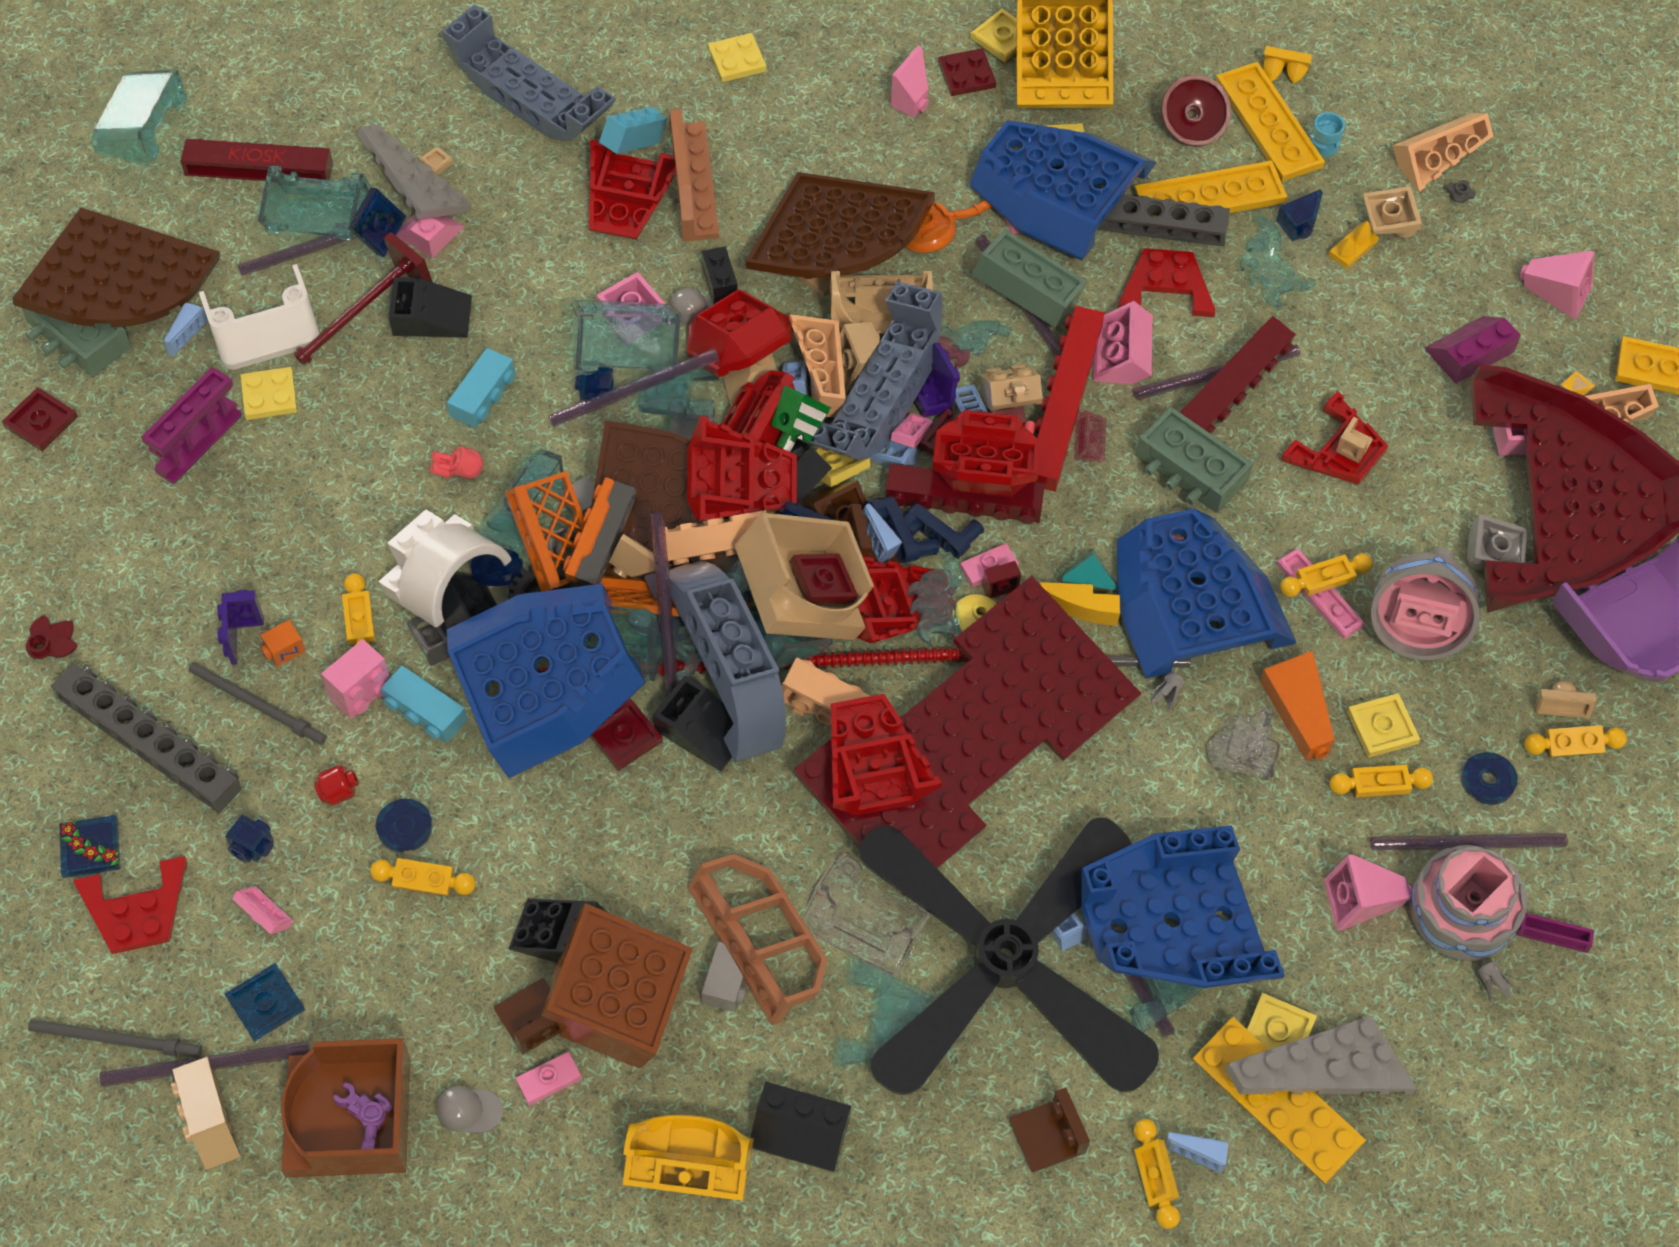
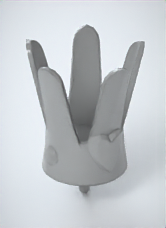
(1171, 684)
(1492, 972)

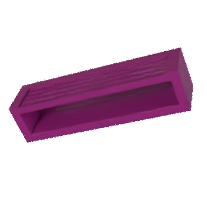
(1556, 933)

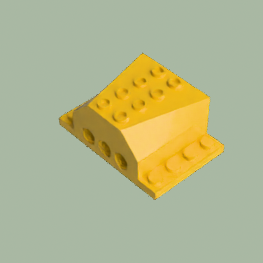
(1064, 54)

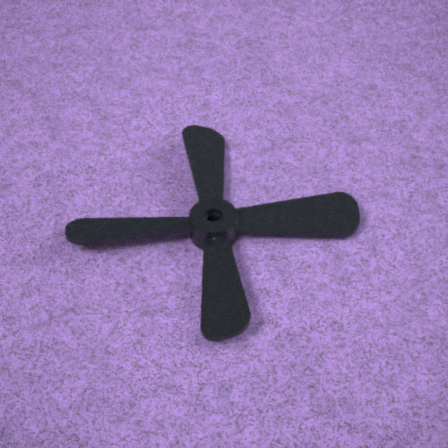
(1103, 1039)

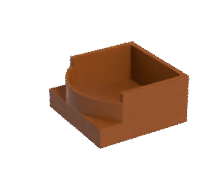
(615, 986)
(327, 1138)

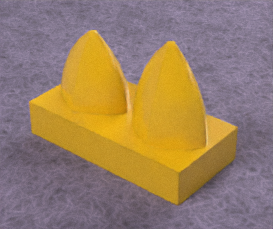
(1276, 58)
(1354, 245)

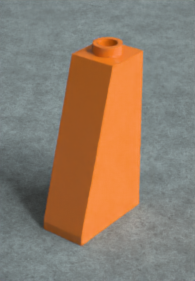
(1300, 702)

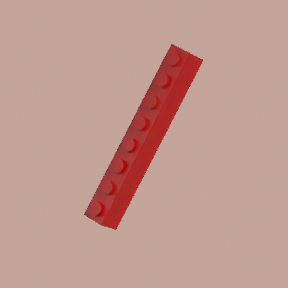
(1066, 392)

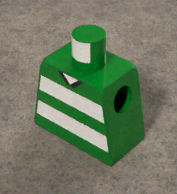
(797, 417)

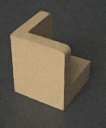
(1353, 443)

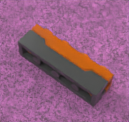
(601, 533)

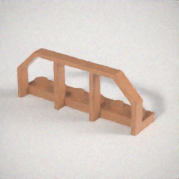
(693, 178)
(747, 957)

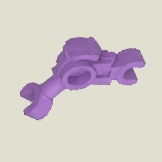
(369, 1113)

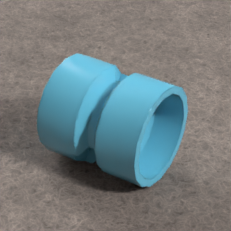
(1327, 133)

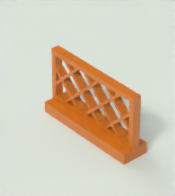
(532, 532)
(632, 593)

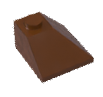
(835, 500)

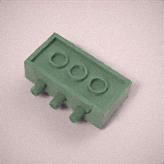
(1029, 278)
(85, 345)
(1193, 460)

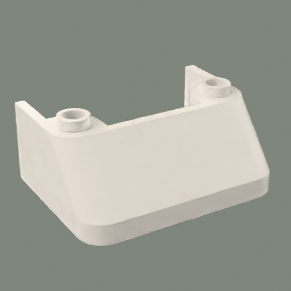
(264, 333)

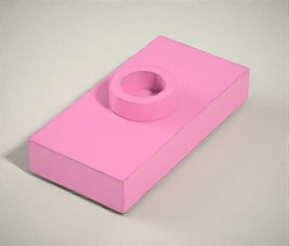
(912, 430)
(974, 567)
(262, 910)
(548, 1078)

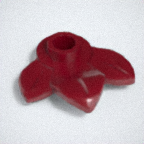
(54, 638)

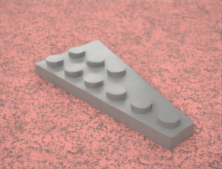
(421, 186)
(1332, 1062)

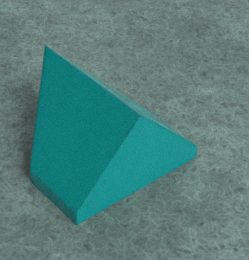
(1089, 571)

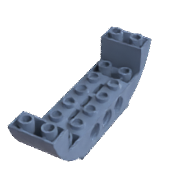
(520, 82)
(889, 378)
(732, 655)

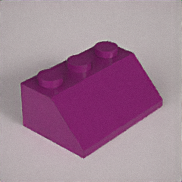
(1474, 345)

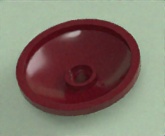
(1207, 102)

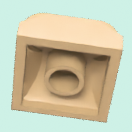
(1393, 212)

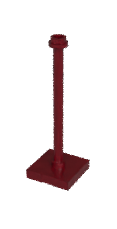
(406, 262)

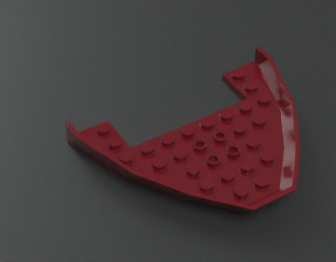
(1594, 483)

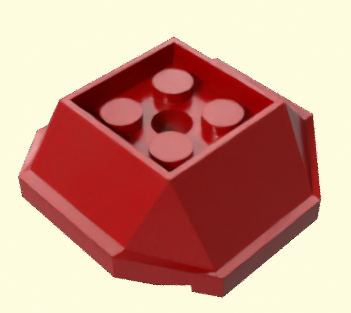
(739, 330)
(756, 406)
(986, 454)

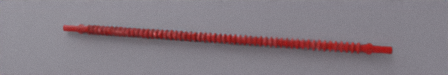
(863, 658)

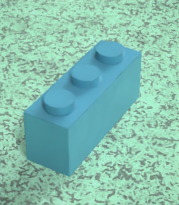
(633, 130)
(481, 388)
(423, 704)

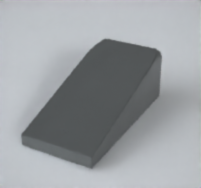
(431, 641)

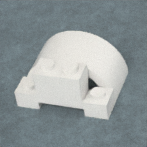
(428, 557)

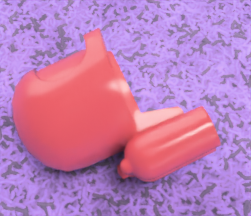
(461, 463)

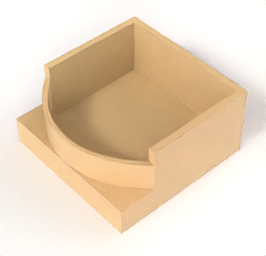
(775, 589)

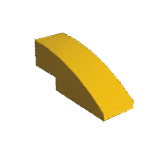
(1082, 604)

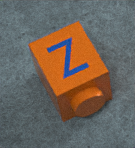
(281, 643)

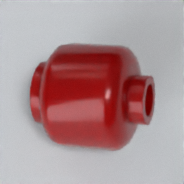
(336, 785)

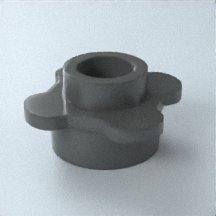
(1458, 195)

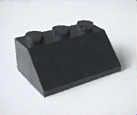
(464, 600)
(800, 1126)

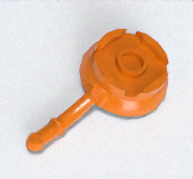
(940, 227)

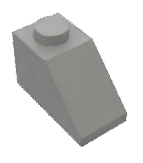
(724, 982)

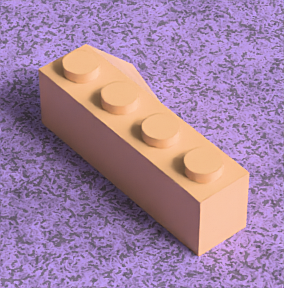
(1434, 151)
(823, 356)
(1629, 403)
(707, 538)
(814, 690)

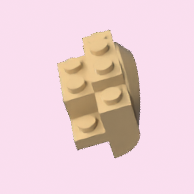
(868, 297)

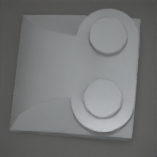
(1495, 541)

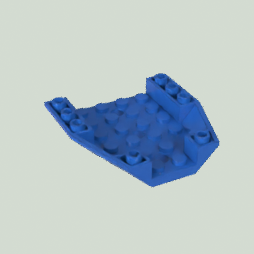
(1052, 203)
(1170, 614)
(550, 710)
(1180, 878)

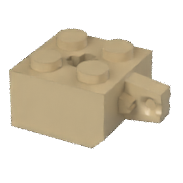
(1010, 387)

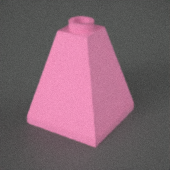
(1561, 280)
(1363, 891)

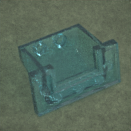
(499, 523)

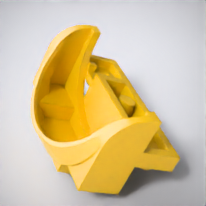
(690, 1156)

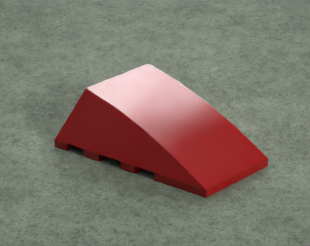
(625, 190)
(736, 473)
(887, 604)
(875, 758)

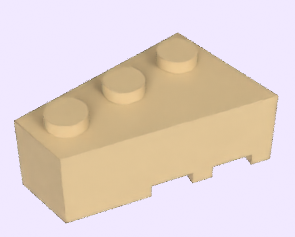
(204, 1113)

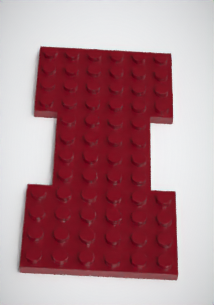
(1025, 685)

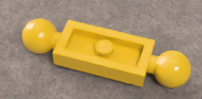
(1326, 575)
(357, 611)
(1575, 741)
(1381, 781)
(422, 877)
(1156, 1174)

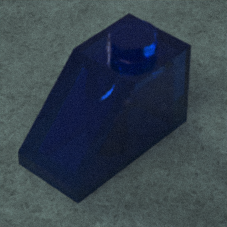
(1299, 216)

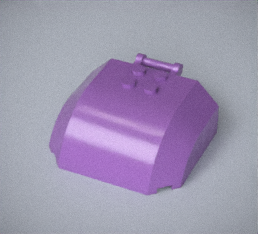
(1631, 617)

